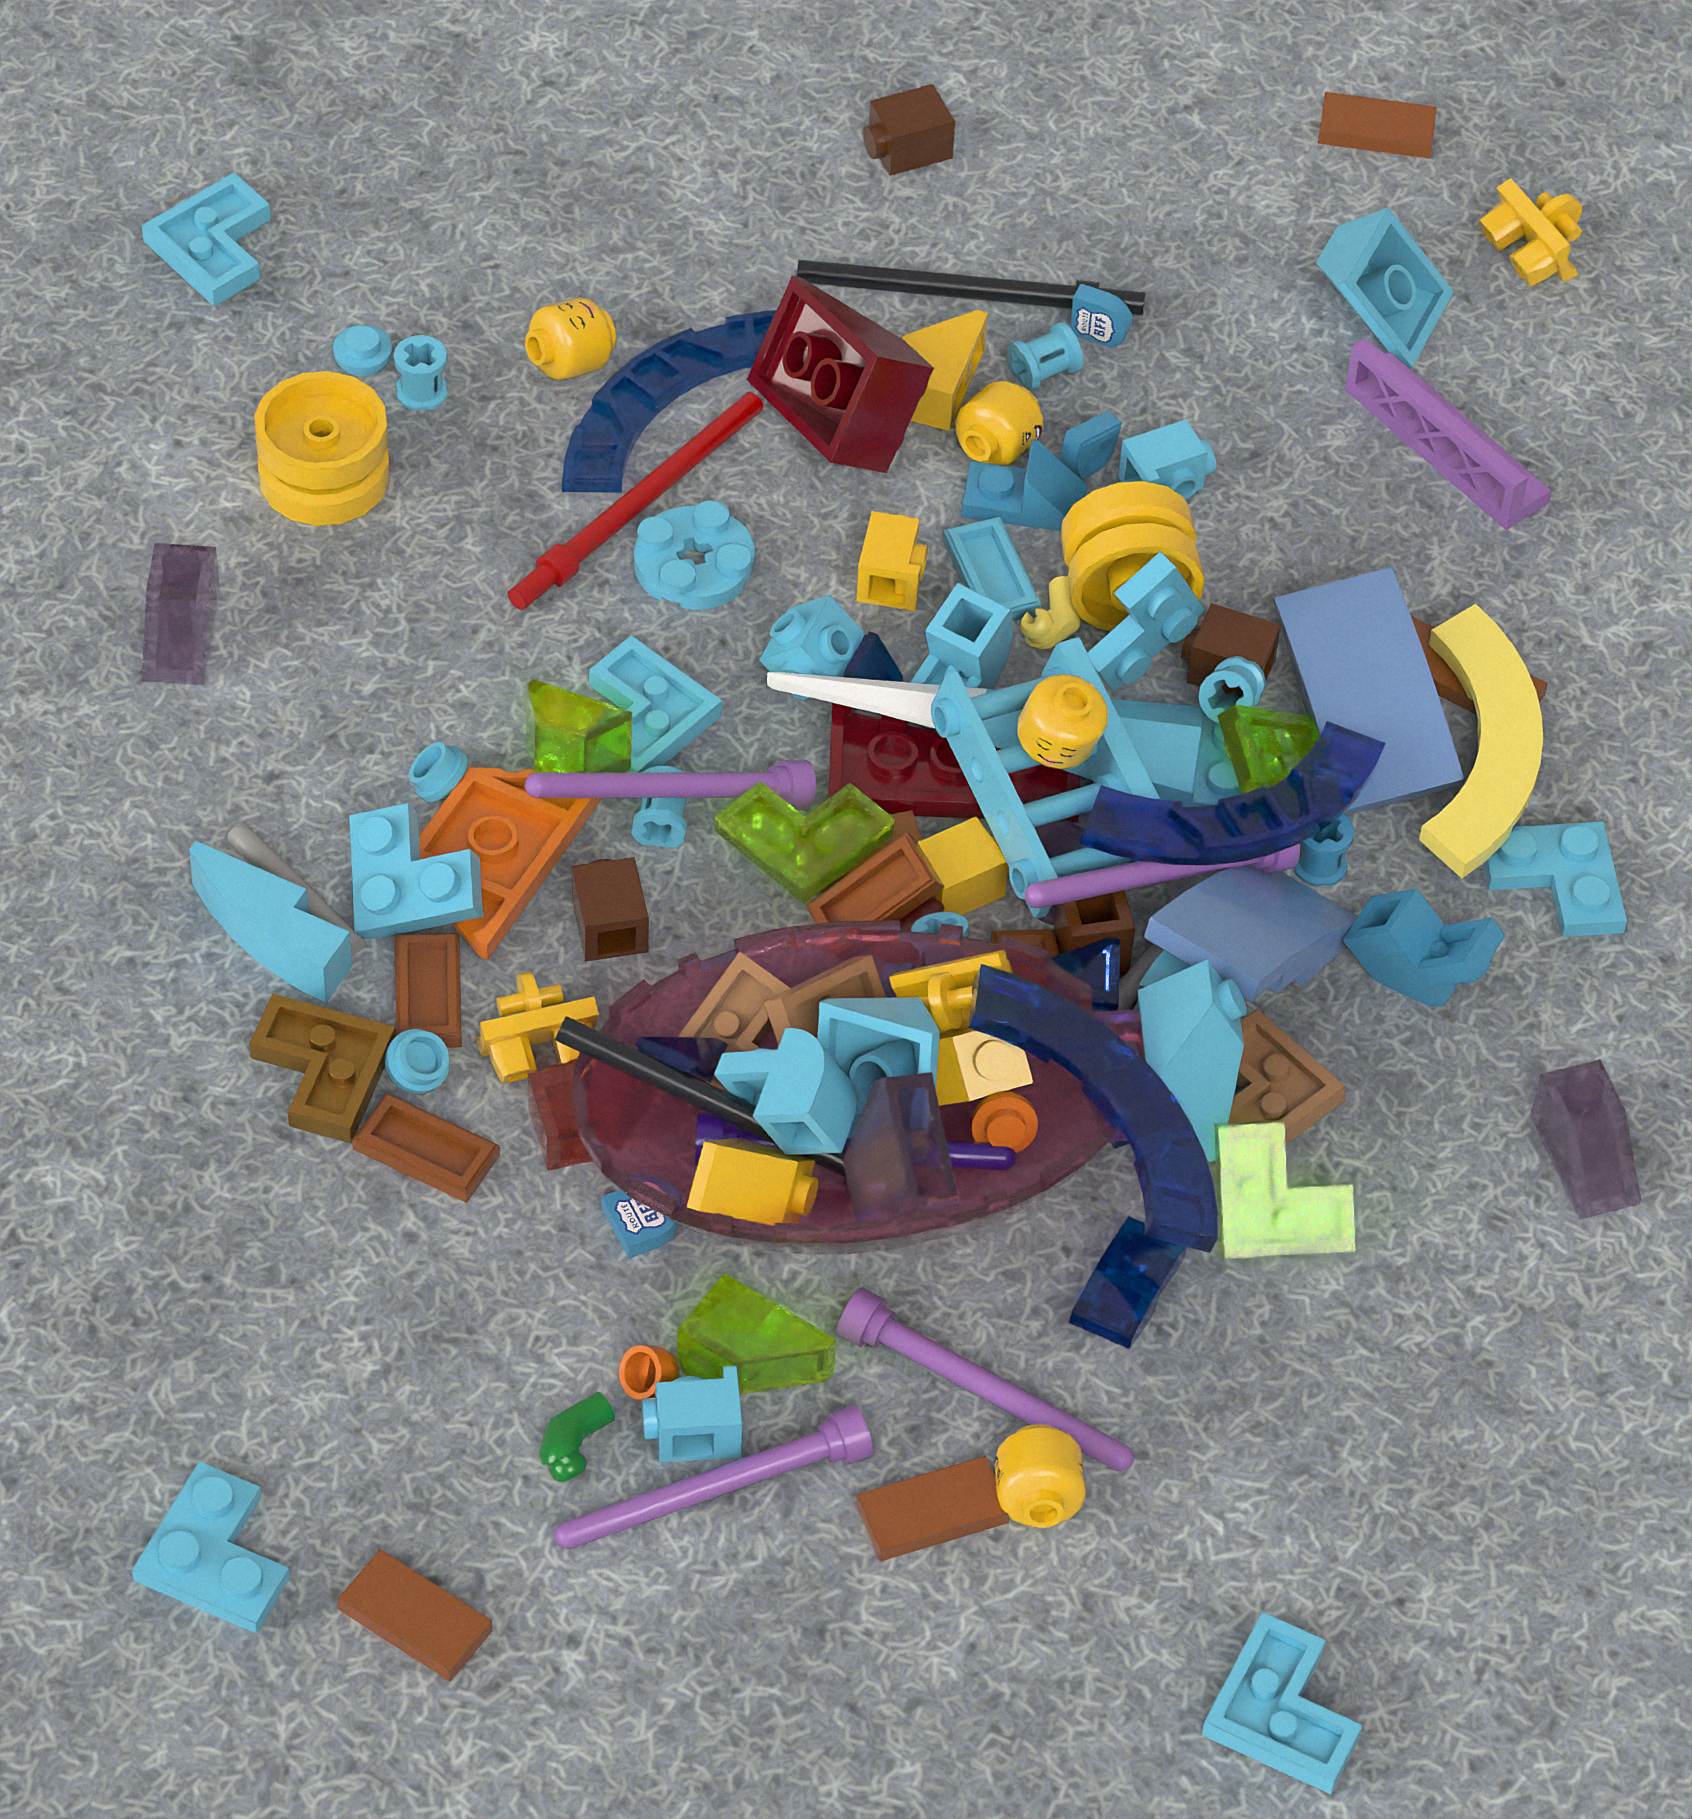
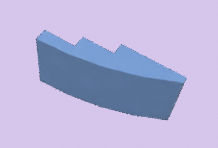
(1368, 673)
(1253, 929)

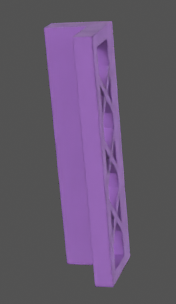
(1443, 436)

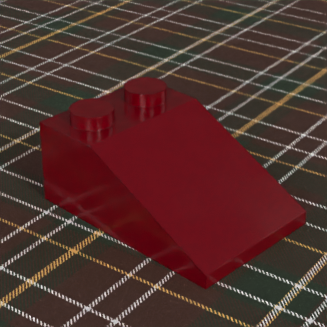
(839, 377)

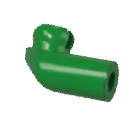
(566, 1432)

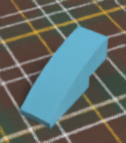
(272, 921)

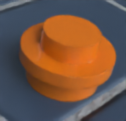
(1005, 1121)

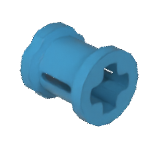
(1323, 855)

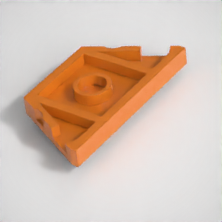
(512, 835)

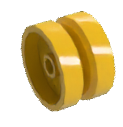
(322, 448)
(1118, 533)

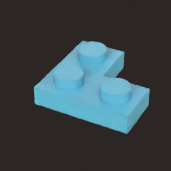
(201, 237)
(1160, 613)
(663, 700)
(1575, 865)
(398, 889)
(196, 1554)
(1264, 1710)

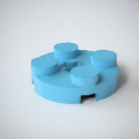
(701, 528)

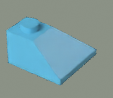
(1387, 281)
(1195, 1043)

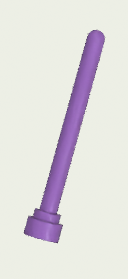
(789, 779)
(1138, 875)
(872, 1323)
(839, 1438)

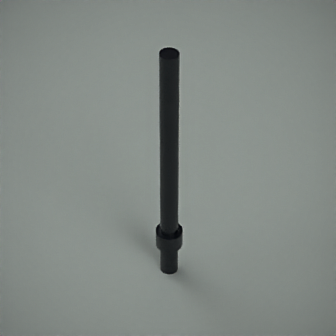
(955, 285)
(676, 1083)

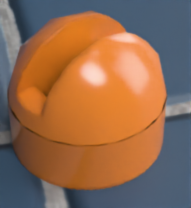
(644, 1367)

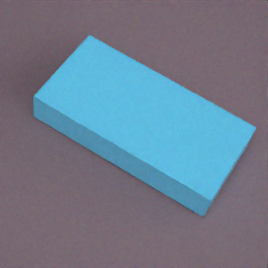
(991, 565)

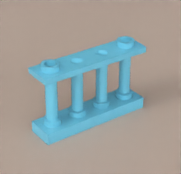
(1111, 764)

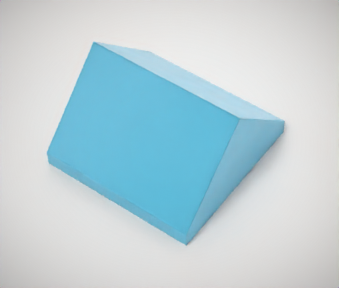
(878, 1040)

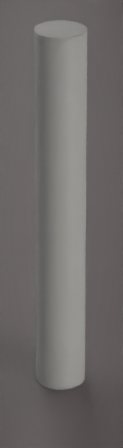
(263, 857)

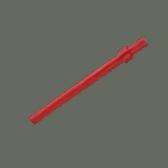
(563, 561)

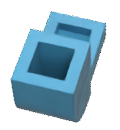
(1414, 952)

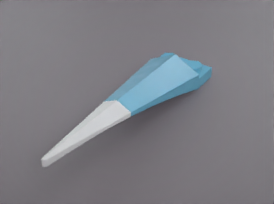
(1173, 740)

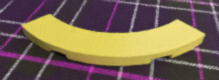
(1508, 742)

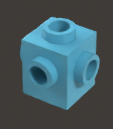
(813, 640)

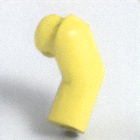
(1056, 623)

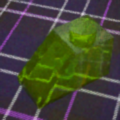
(575, 732)
(757, 1336)

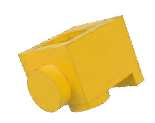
(891, 562)

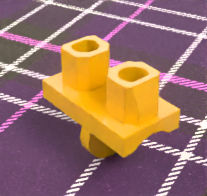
(1543, 229)
(947, 987)
(510, 1037)

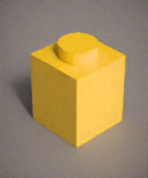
(967, 865)

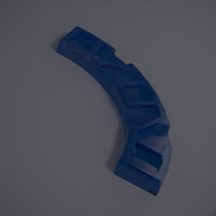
(645, 387)
(1242, 824)
(1125, 1089)

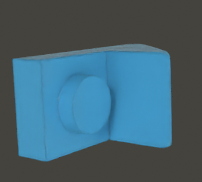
(1021, 495)

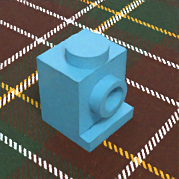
(1168, 458)
(695, 1418)

